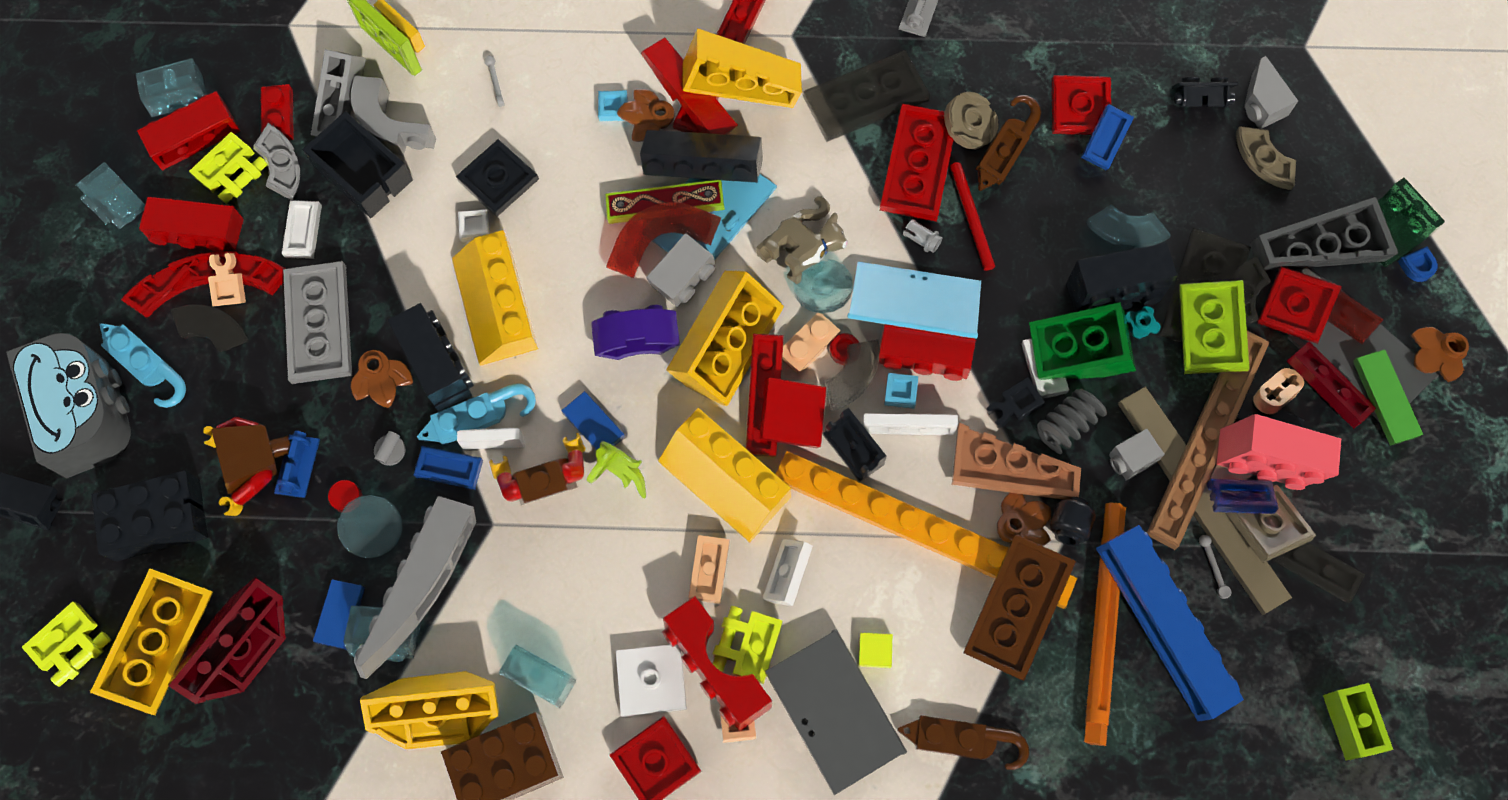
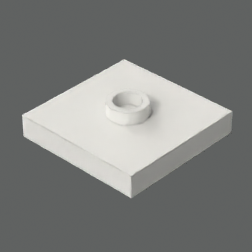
(650, 680)

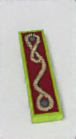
(703, 195)

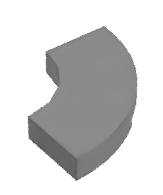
(281, 161)

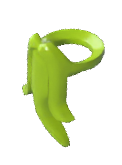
(619, 464)

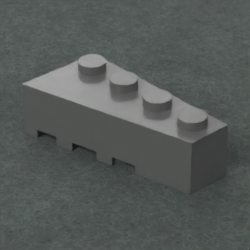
(1334, 238)

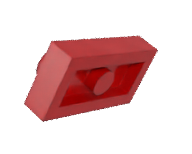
(278, 108)

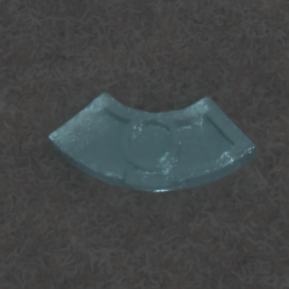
(1127, 229)

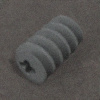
(1069, 418)

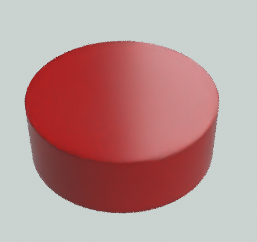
(838, 347)
(342, 493)

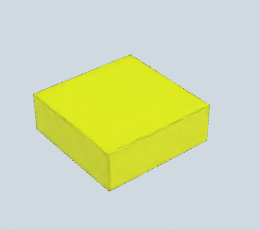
(875, 650)

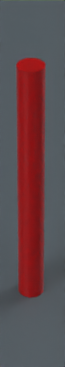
(972, 216)

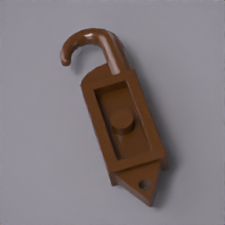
(1007, 145)
(963, 739)

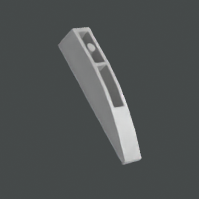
(418, 581)

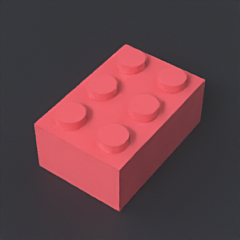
(1278, 452)

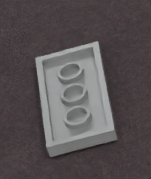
(317, 322)

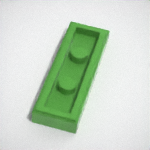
(1388, 397)

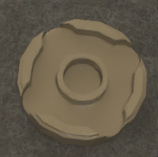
(971, 120)

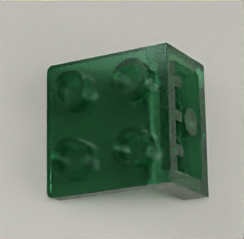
(1408, 218)

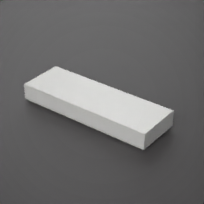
(910, 424)

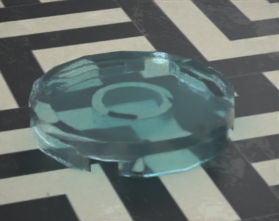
(824, 287)
(369, 526)

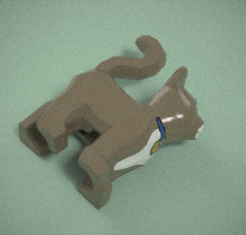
(802, 244)

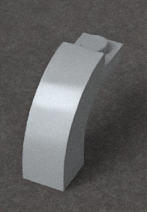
(369, 105)

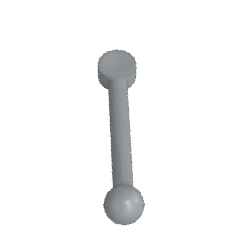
(490, 62)
(1223, 591)

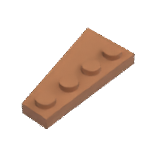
(999, 466)

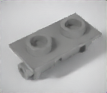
(918, 16)

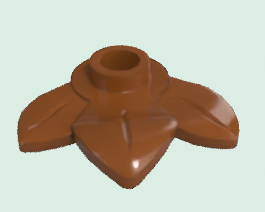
(642, 113)
(1436, 352)
(380, 382)
(1026, 517)

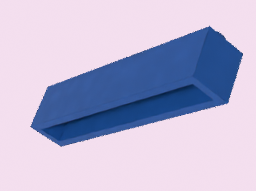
(1170, 624)

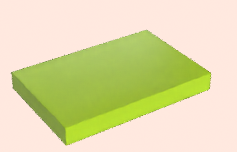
(385, 35)
(1214, 327)

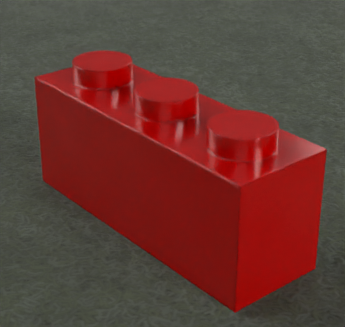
(188, 130)
(191, 224)
(926, 352)

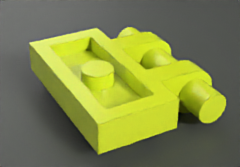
(223, 162)
(62, 635)
(757, 645)

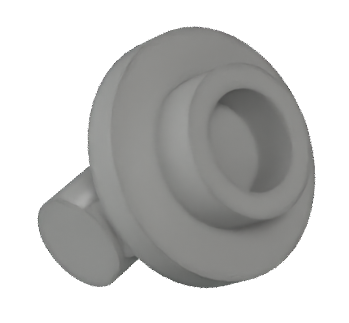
(389, 449)

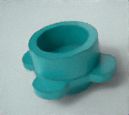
(1139, 330)

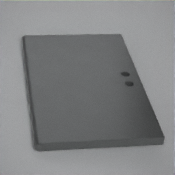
(1343, 349)
(839, 708)

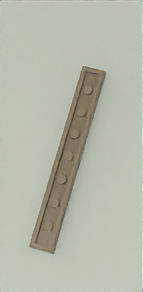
(1254, 576)

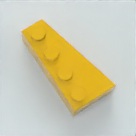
(739, 72)

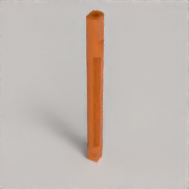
(1104, 636)

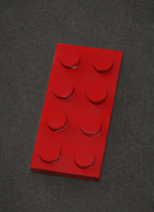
(917, 164)

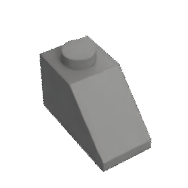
(1268, 95)

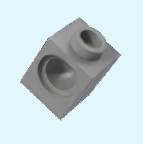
(1135, 454)

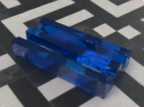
(1244, 500)

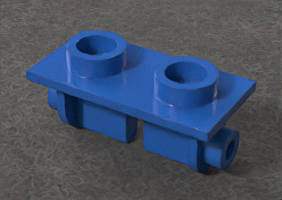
(297, 465)

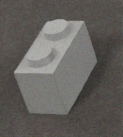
(682, 270)

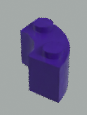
(635, 332)

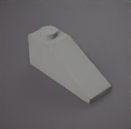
(335, 87)

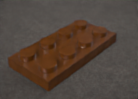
(1019, 607)

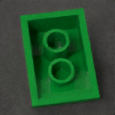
(1083, 344)

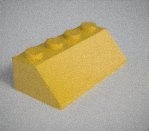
(493, 299)
(721, 338)
(724, 475)
(151, 642)

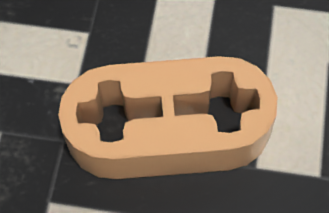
(1282, 394)

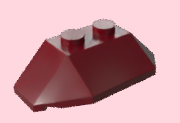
(233, 645)

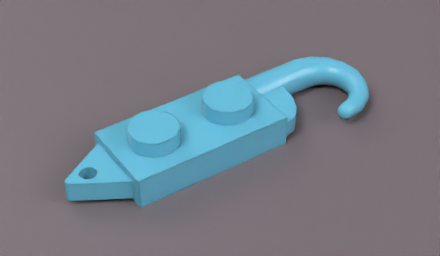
(141, 361)
(474, 414)

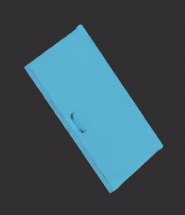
(740, 204)
(916, 300)

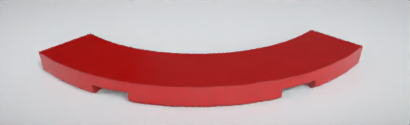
(194, 272)

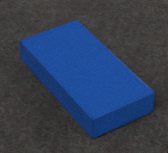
(1107, 137)
(592, 421)
(448, 467)
(336, 612)

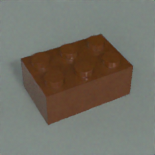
(503, 761)

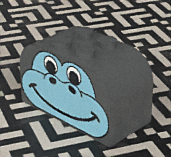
(70, 404)

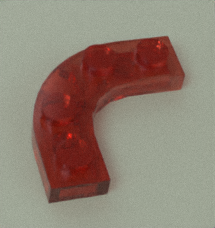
(656, 221)

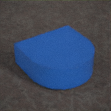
(1419, 265)

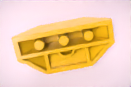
(431, 709)

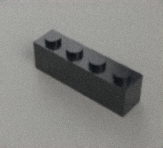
(702, 156)

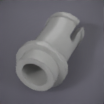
(923, 236)

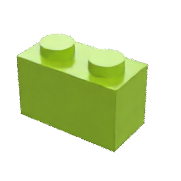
(1357, 722)

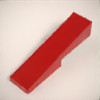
(702, 109)

